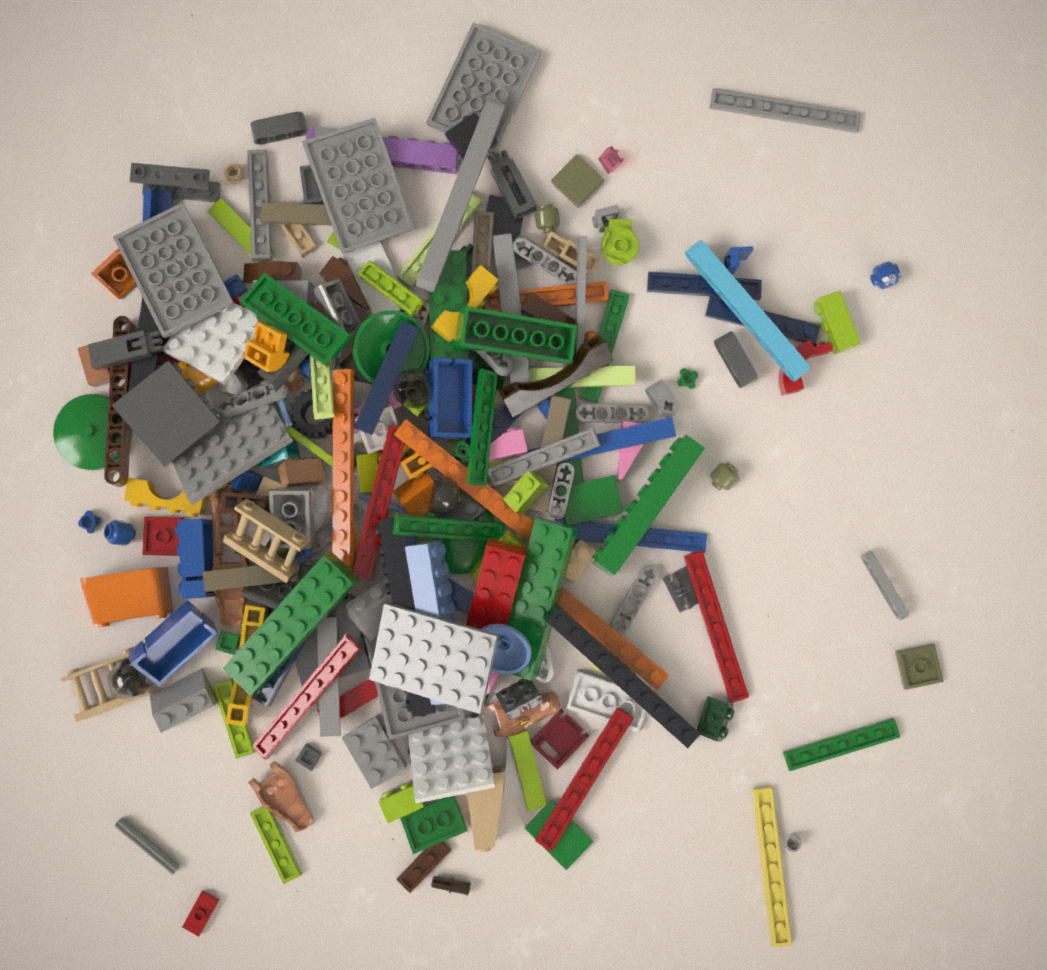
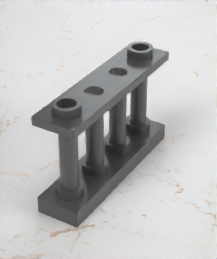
(183, 182)

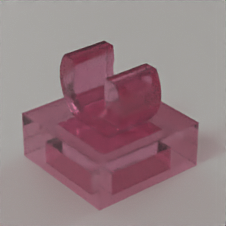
(610, 159)

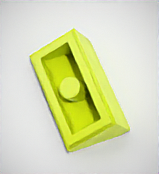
(367, 469)

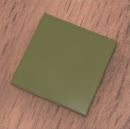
(577, 180)
(919, 666)

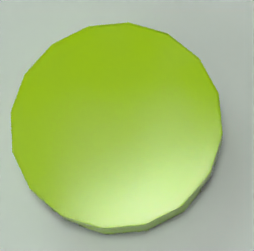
(619, 246)

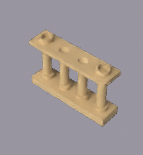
(257, 552)
(104, 703)

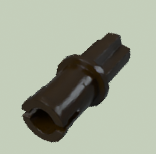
(451, 885)

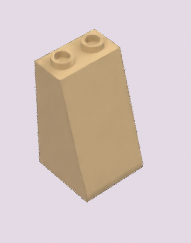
(485, 812)

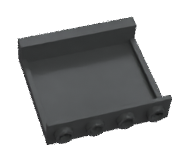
(167, 412)
(308, 656)

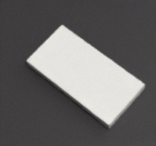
(377, 255)
(600, 698)

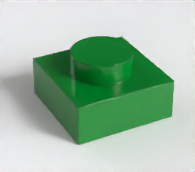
(227, 642)

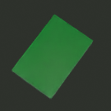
(592, 500)
(434, 824)
(571, 843)

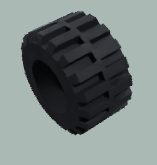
(298, 418)

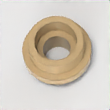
(230, 169)

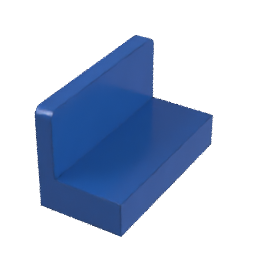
(155, 202)
(734, 254)

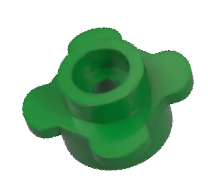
(692, 378)
(457, 452)

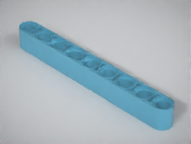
(747, 310)

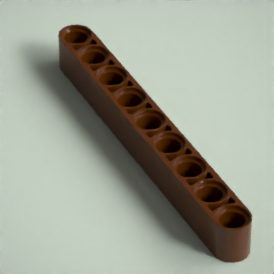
(113, 429)

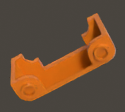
(128, 595)

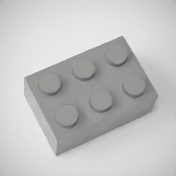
(374, 752)

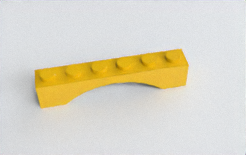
(240, 700)

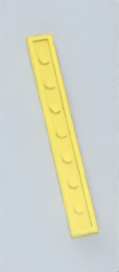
(772, 866)

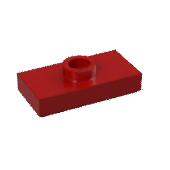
(200, 913)

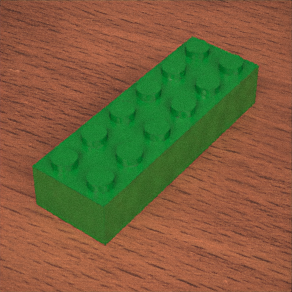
(515, 335)

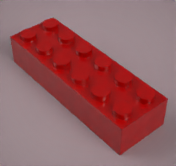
(496, 584)

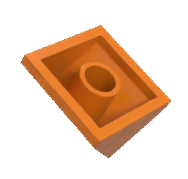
(115, 275)
(416, 494)

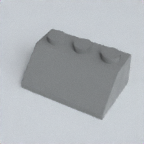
(337, 305)
(293, 508)
(368, 608)
(182, 700)

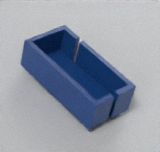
(450, 399)
(195, 555)
(172, 643)

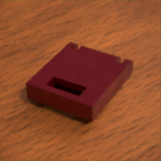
(562, 736)

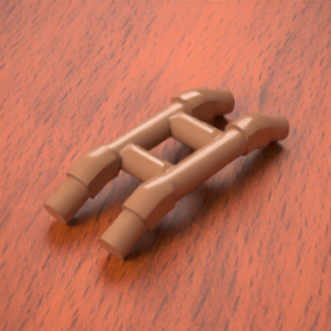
(217, 528)

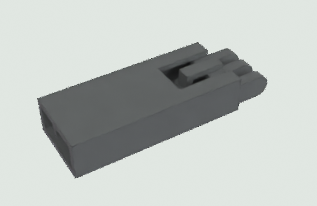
(516, 193)
(116, 352)
(295, 357)

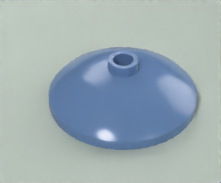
(512, 649)

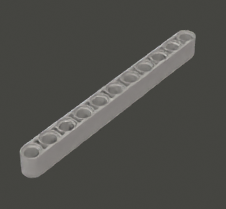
(460, 195)

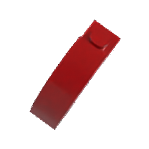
(807, 351)

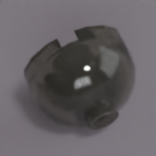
(413, 388)
(444, 495)
(127, 681)

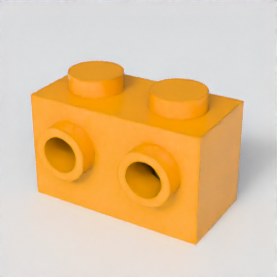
(415, 465)

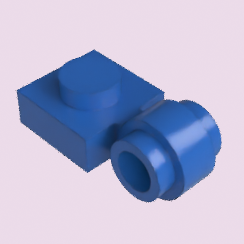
(247, 481)

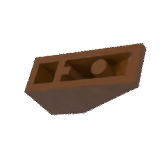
(339, 268)
(275, 269)
(230, 500)

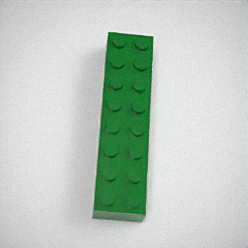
(648, 505)
(540, 586)
(291, 623)

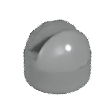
(793, 847)

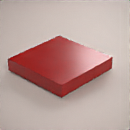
(160, 536)

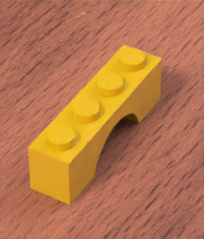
(479, 285)
(143, 492)

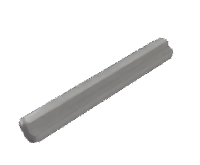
(147, 846)

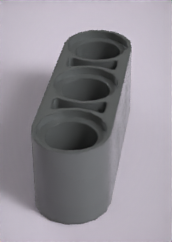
(278, 128)
(735, 359)

